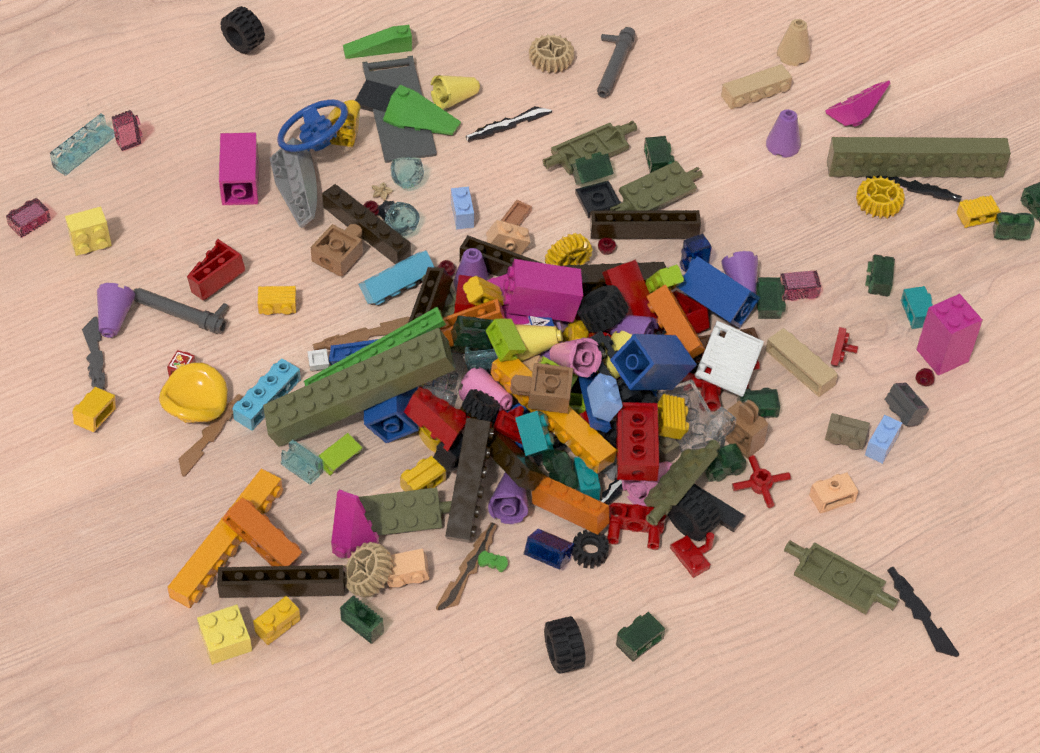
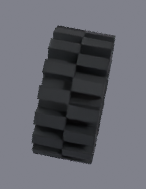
(480, 405)
(590, 558)

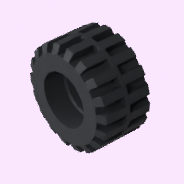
(242, 29)
(602, 308)
(695, 515)
(564, 644)

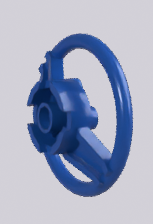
(317, 129)

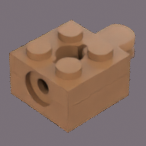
(338, 248)
(549, 378)
(748, 426)

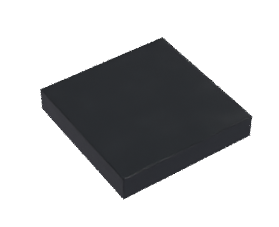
(374, 96)
(597, 197)

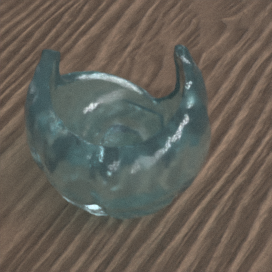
(407, 172)
(399, 215)

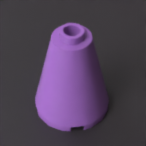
(784, 135)
(471, 265)
(742, 268)
(113, 307)
(635, 325)
(508, 502)

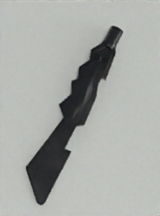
(926, 189)
(920, 612)

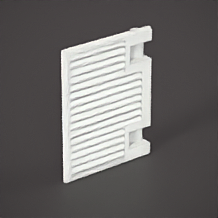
(730, 358)

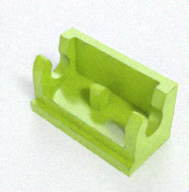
(505, 339)
(339, 453)

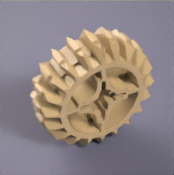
(551, 53)
(367, 569)

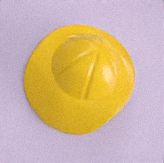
(194, 393)

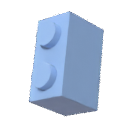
(462, 207)
(604, 397)
(883, 439)

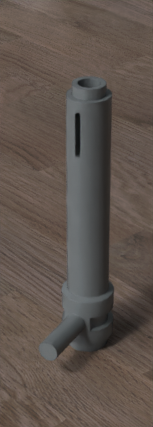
(623, 45)
(204, 319)

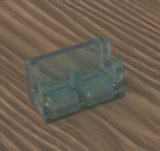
(479, 358)
(302, 462)

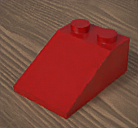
(694, 311)

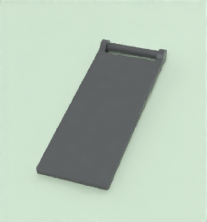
(399, 141)

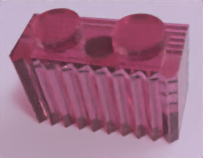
(127, 130)
(28, 217)
(800, 285)

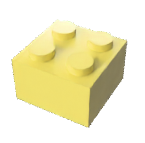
(88, 231)
(224, 634)

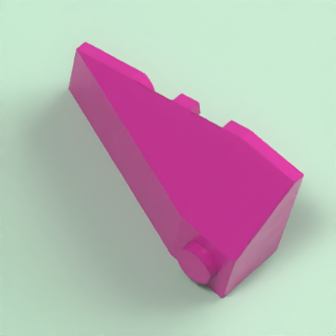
(858, 106)
(350, 525)

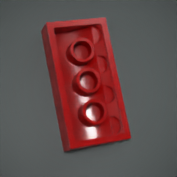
(632, 287)

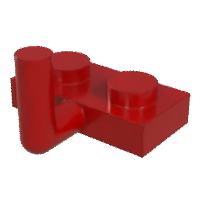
(841, 344)
(507, 424)
(691, 556)

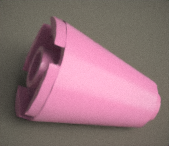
(577, 354)
(483, 381)
(640, 489)

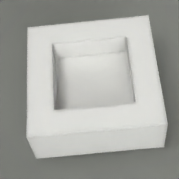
(318, 359)

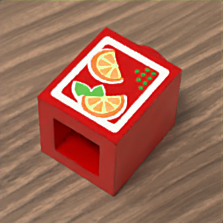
(180, 359)

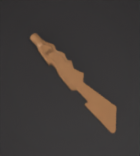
(361, 334)
(209, 434)

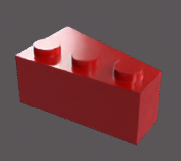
(216, 270)
(437, 416)

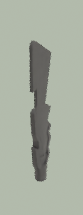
(95, 358)

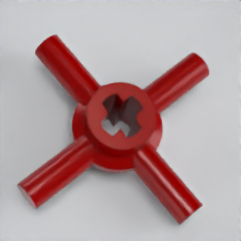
(761, 481)

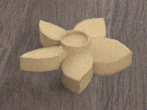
(381, 191)

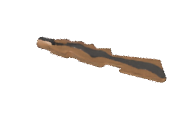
(454, 591)

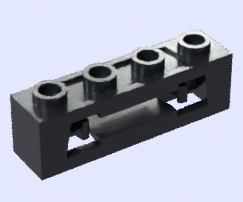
(604, 343)

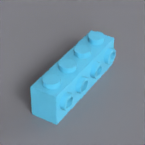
(395, 278)
(275, 384)

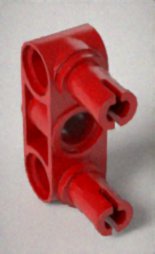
(633, 518)

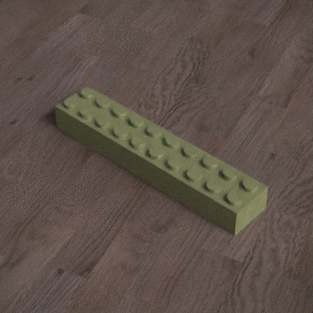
(917, 157)
(358, 387)

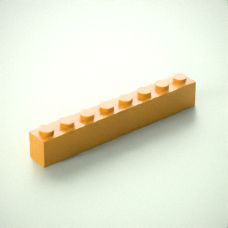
(568, 426)
(221, 543)

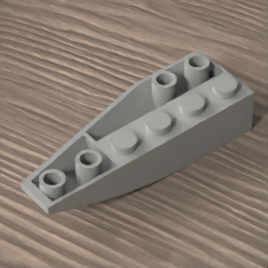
(296, 182)

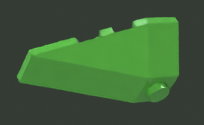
(386, 41)
(416, 111)

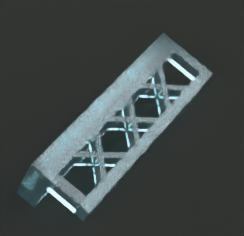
(82, 148)

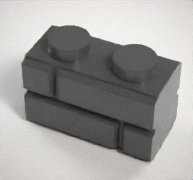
(906, 404)

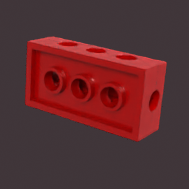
(642, 420)

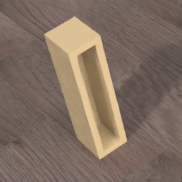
(756, 86)
(801, 362)

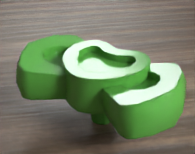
(492, 561)

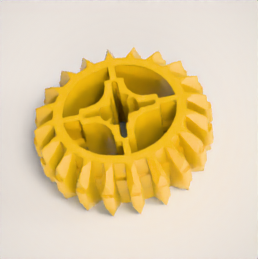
(879, 202)
(569, 250)

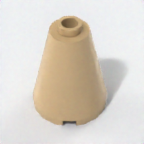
(795, 44)

